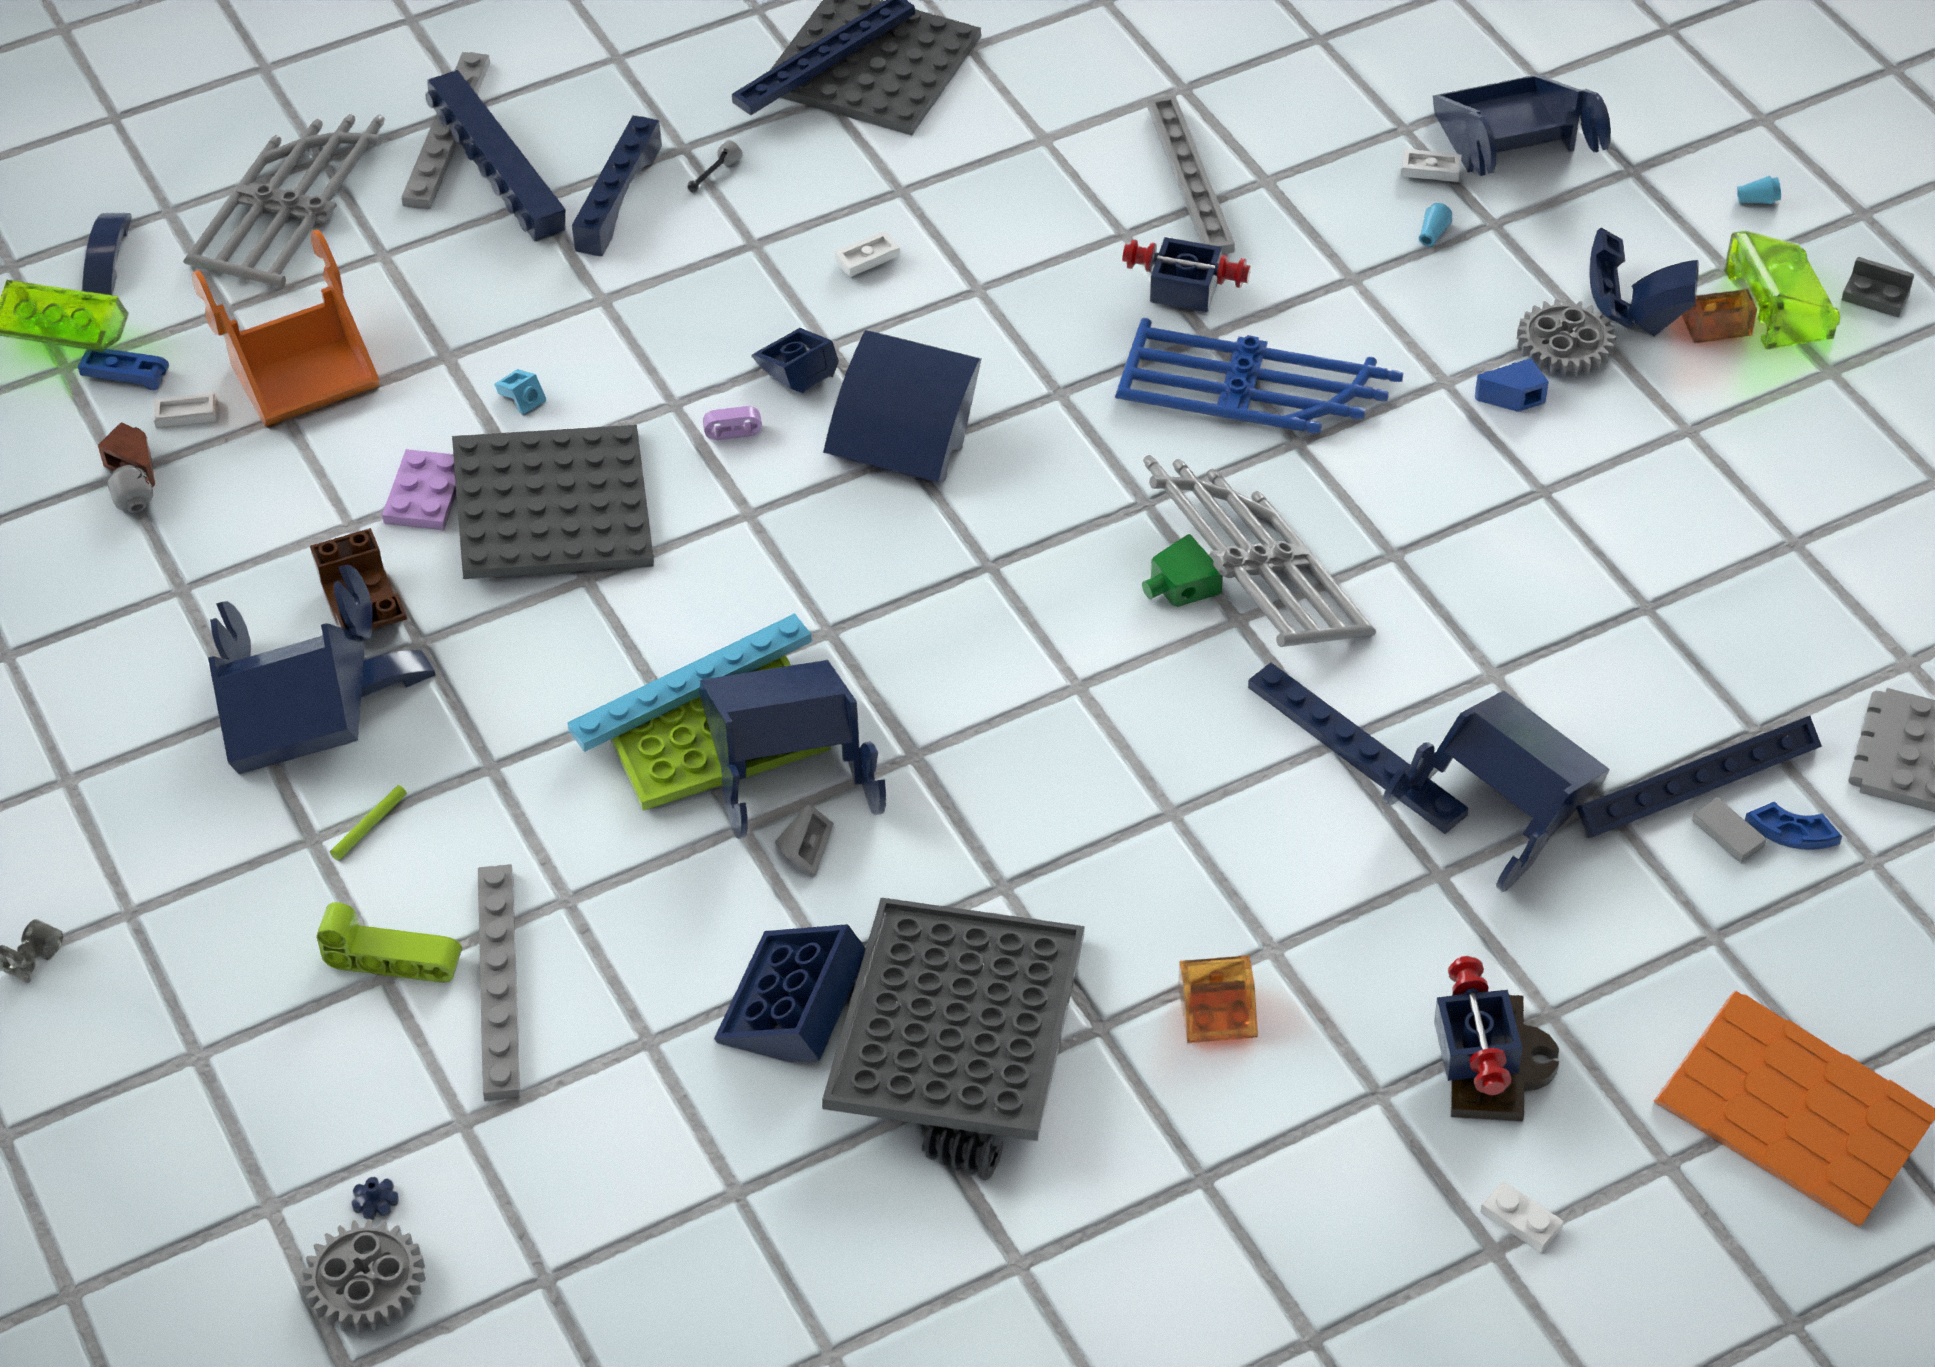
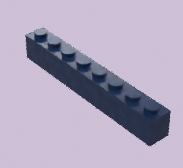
(496, 155)

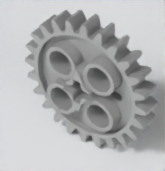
(1566, 337)
(363, 1275)

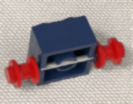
(1185, 271)
(1477, 1030)

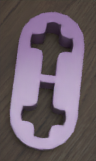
(732, 422)

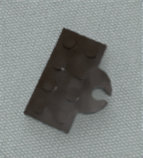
(1509, 1105)

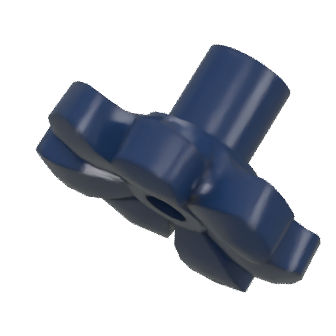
(374, 1198)

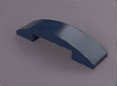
(103, 251)
(1604, 281)
(392, 667)

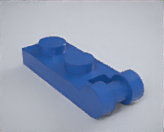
(124, 367)

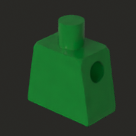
(1183, 574)

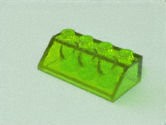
(61, 316)

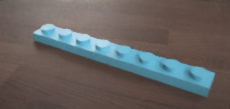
(684, 683)

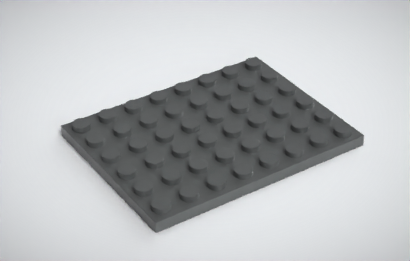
(956, 1019)

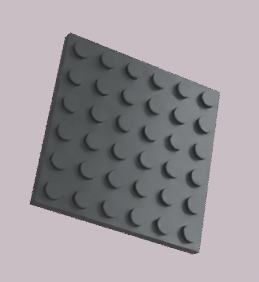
(890, 78)
(551, 502)

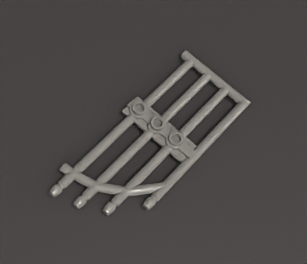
(284, 203)
(1263, 558)

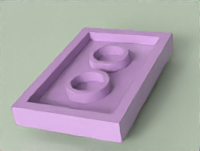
(422, 491)

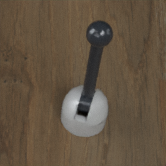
(728, 154)

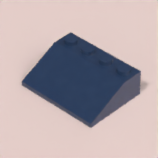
(793, 992)

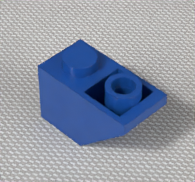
(1513, 386)

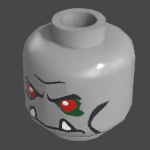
(130, 489)

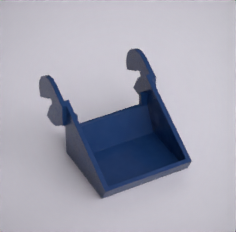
(1518, 116)
(294, 695)
(782, 714)
(1517, 758)

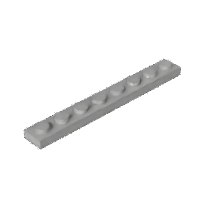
(439, 143)
(1190, 173)
(498, 983)

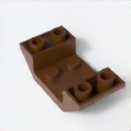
(364, 555)

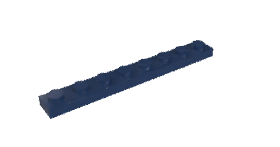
(822, 55)
(1354, 745)
(1698, 776)

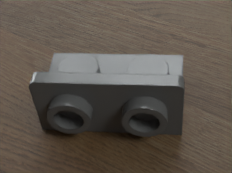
(1878, 287)

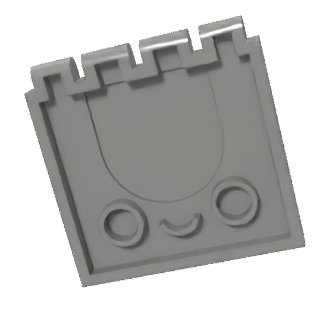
(1897, 749)

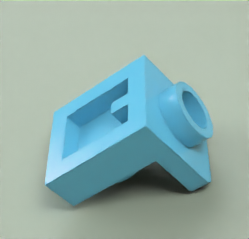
(523, 388)

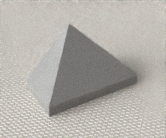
(806, 839)

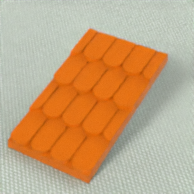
(1797, 1107)

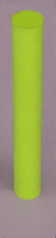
(368, 822)

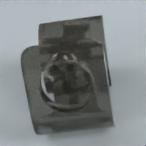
(37, 941)

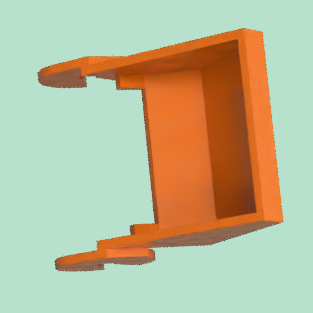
(298, 358)

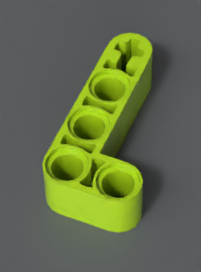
(382, 950)

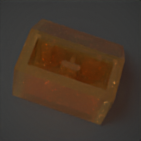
(1721, 316)
(1218, 999)

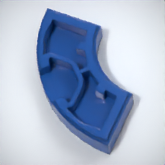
(1793, 829)

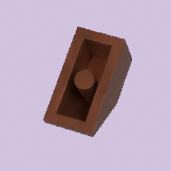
(127, 447)

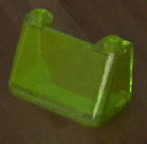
(1784, 288)

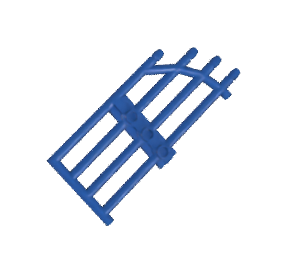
(1241, 380)

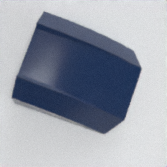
(1664, 296)
(799, 359)

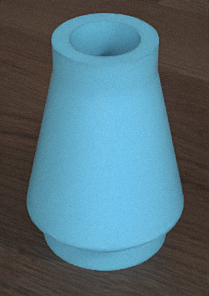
(1760, 191)
(1436, 221)

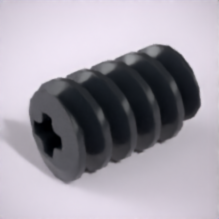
(962, 1150)

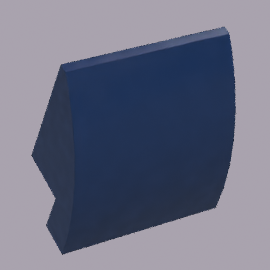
(903, 406)

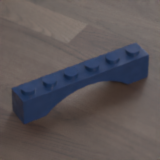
(598, 215)

